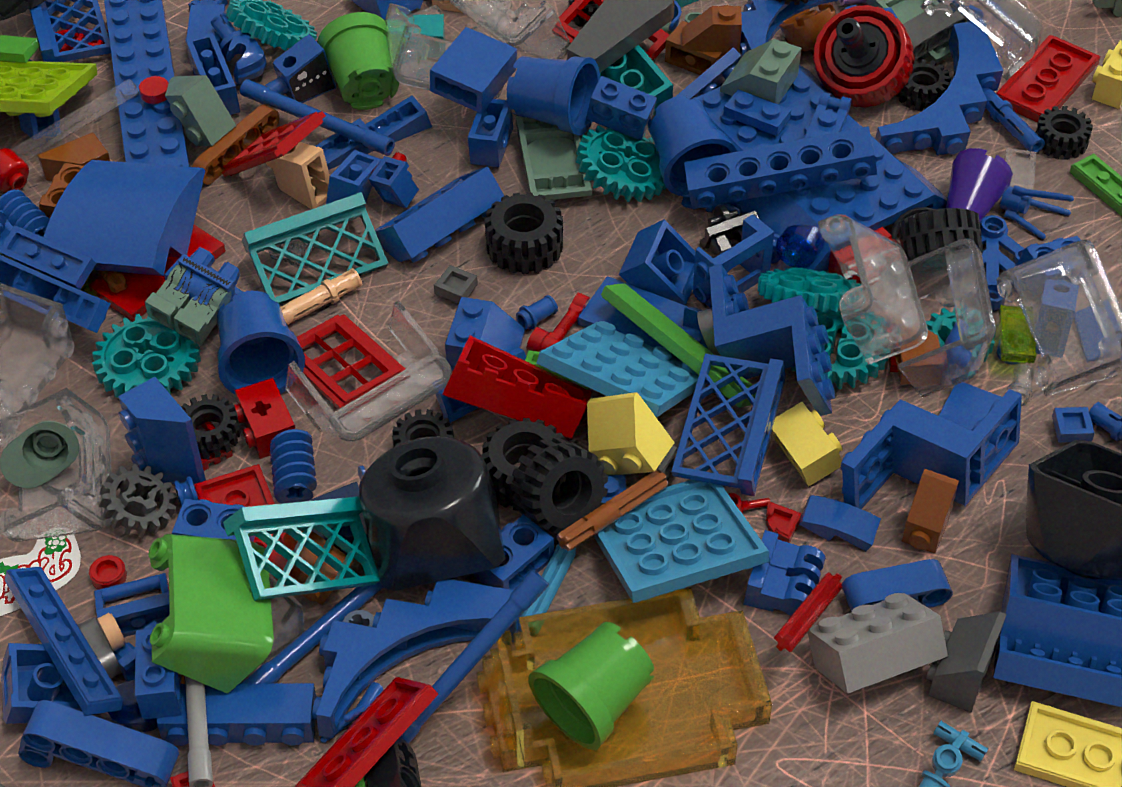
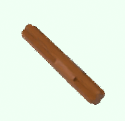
(612, 510)

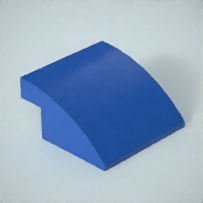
(128, 214)
(1061, 632)

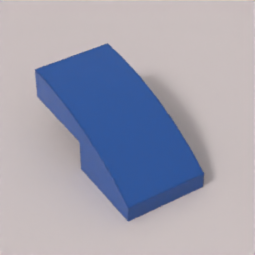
(832, 517)

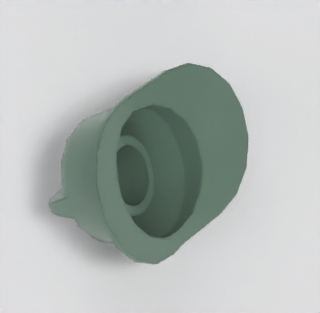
(39, 454)

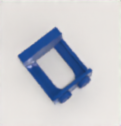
(751, 253)

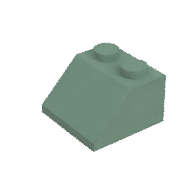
(765, 71)
(199, 109)

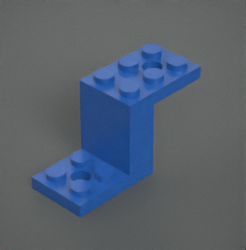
(777, 331)
(917, 440)

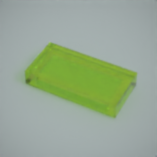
(1015, 336)

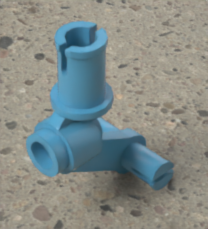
(948, 758)

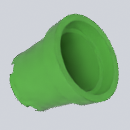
(359, 59)
(592, 684)

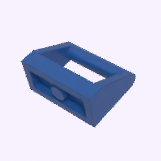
(137, 613)

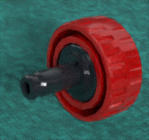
(864, 55)

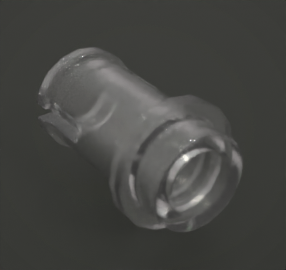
(1022, 382)

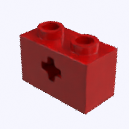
(263, 414)

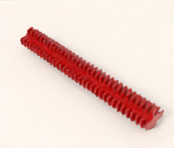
(808, 612)

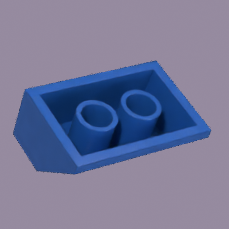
(160, 433)

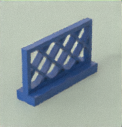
(47, 26)
(759, 421)

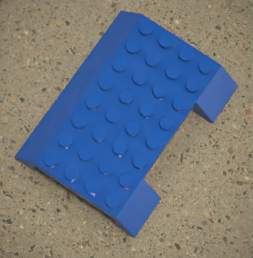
(870, 200)

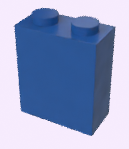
(473, 69)

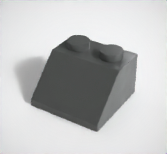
(970, 653)

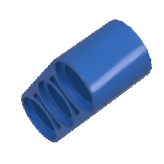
(920, 580)

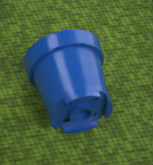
(554, 91)
(683, 134)
(255, 342)

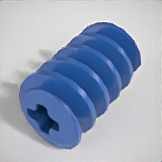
(23, 212)
(293, 466)

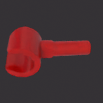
(747, 505)

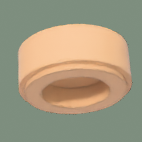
(111, 631)

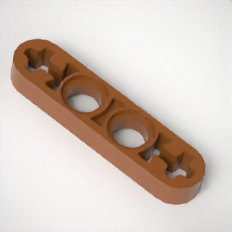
(256, 123)

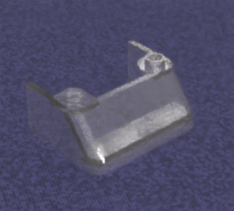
(958, 281)
(423, 376)

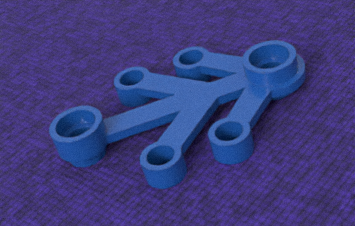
(994, 233)

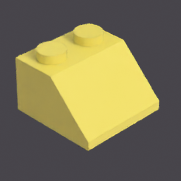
(626, 434)

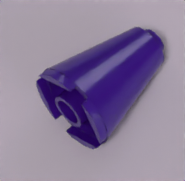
(977, 181)

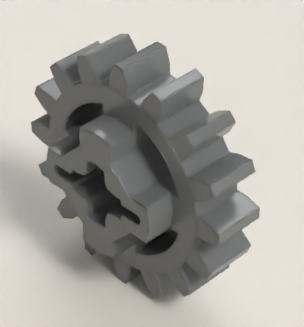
(137, 500)

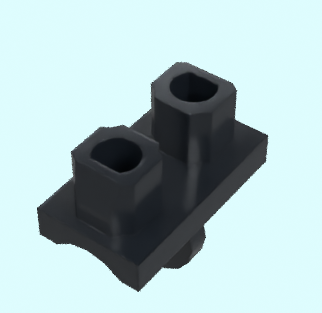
(723, 228)

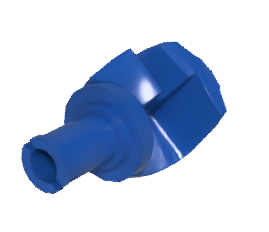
(235, 42)

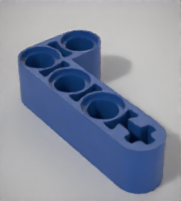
(96, 744)

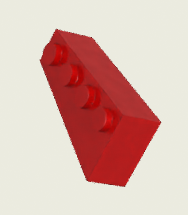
(515, 388)

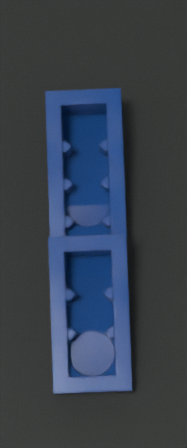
(397, 123)

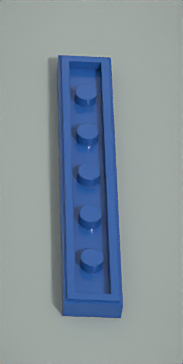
(63, 641)

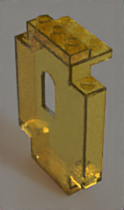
(678, 723)

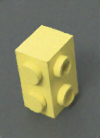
(1109, 79)
(806, 443)

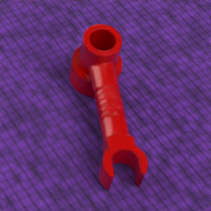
(541, 339)

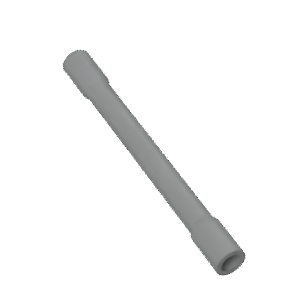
(199, 754)

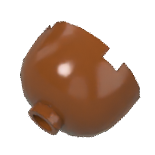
(805, 26)

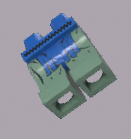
(193, 295)

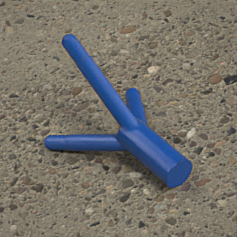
(370, 695)

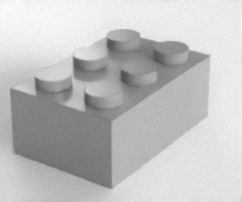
(877, 642)

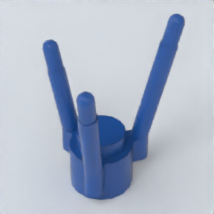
(1018, 200)

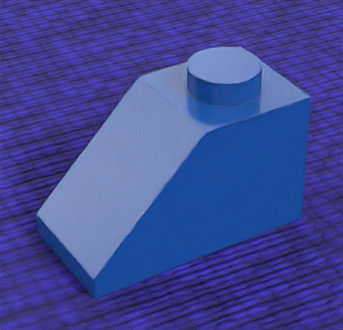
(352, 177)

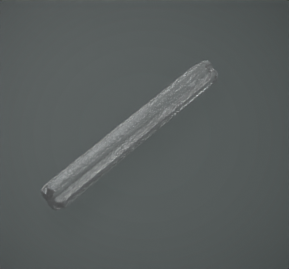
(76, 120)

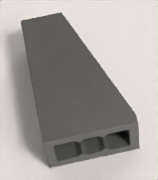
(619, 28)

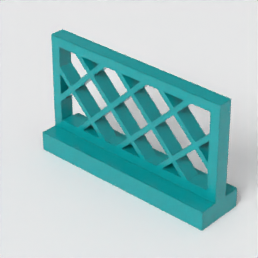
(305, 224)
(293, 519)

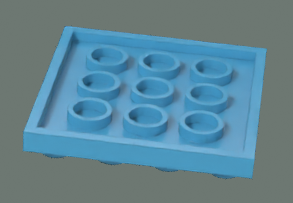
(621, 365)
(680, 540)

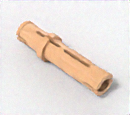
(326, 293)

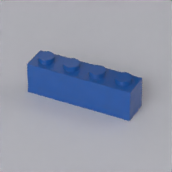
(250, 715)

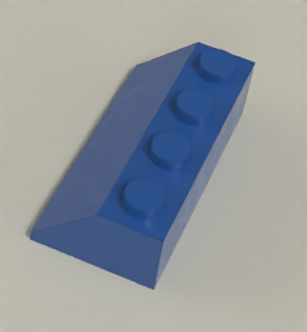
(439, 215)

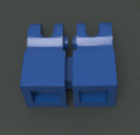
(786, 577)

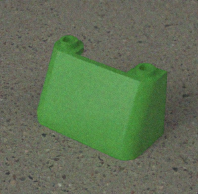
(213, 621)

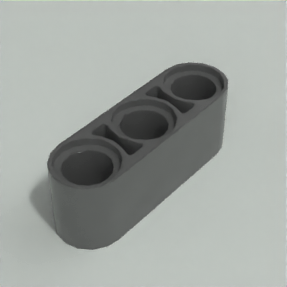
(931, 31)

